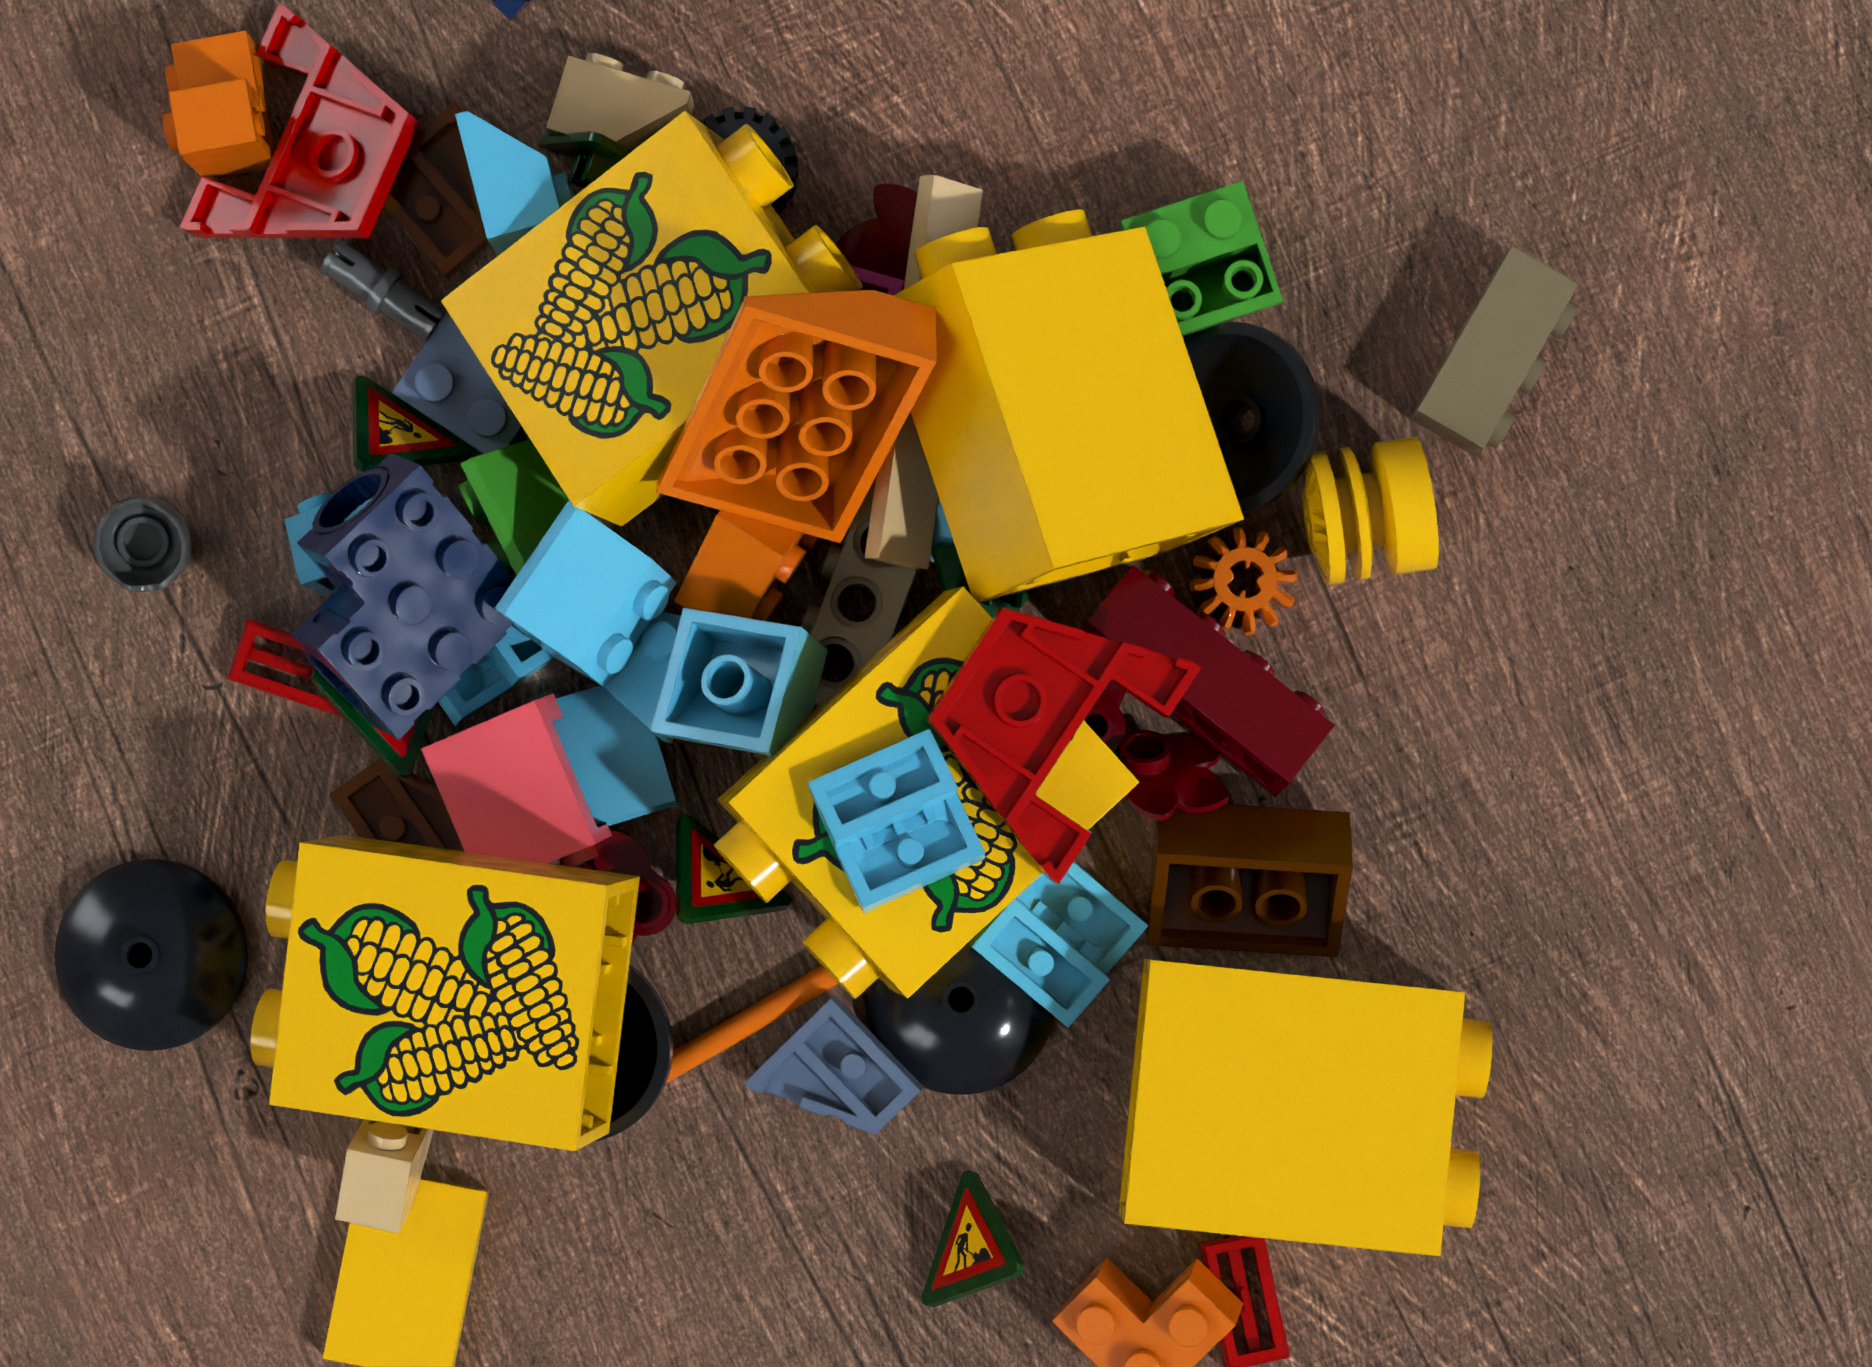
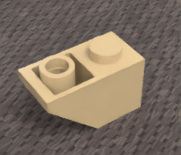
(615, 103)
(382, 1174)

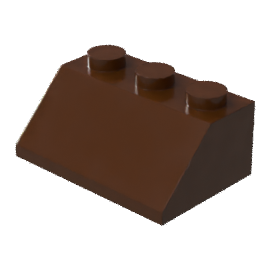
(1251, 880)

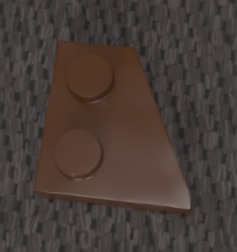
(437, 197)

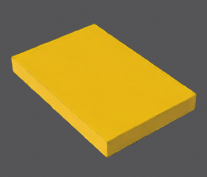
(408, 1290)

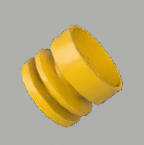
(1371, 511)

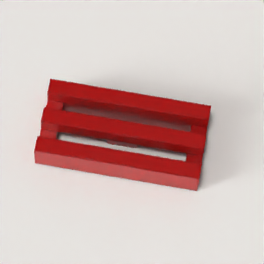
(246, 651)
(1255, 1355)

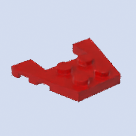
(331, 158)
(1022, 704)

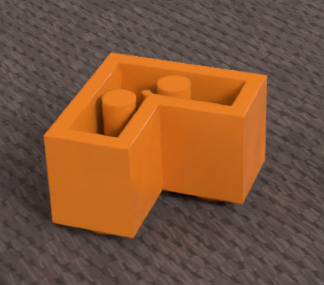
(218, 106)
(741, 567)
(1127, 1329)

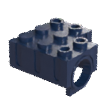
(407, 598)

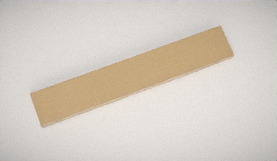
(904, 488)

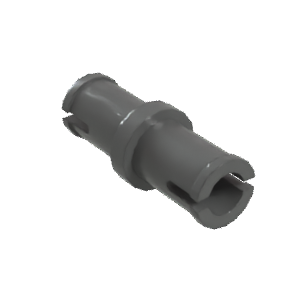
(382, 290)

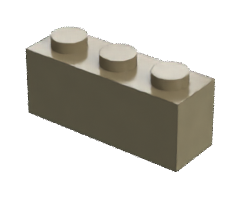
(1497, 353)

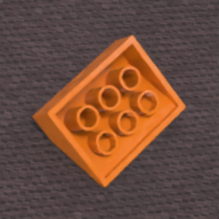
(803, 407)

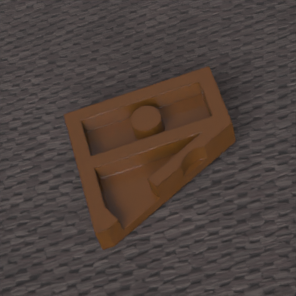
(396, 808)

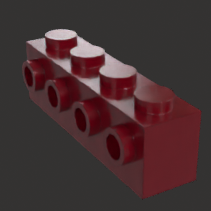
(1234, 696)

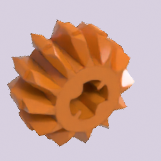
(1264, 587)

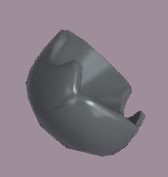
(143, 543)

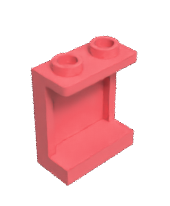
(515, 788)

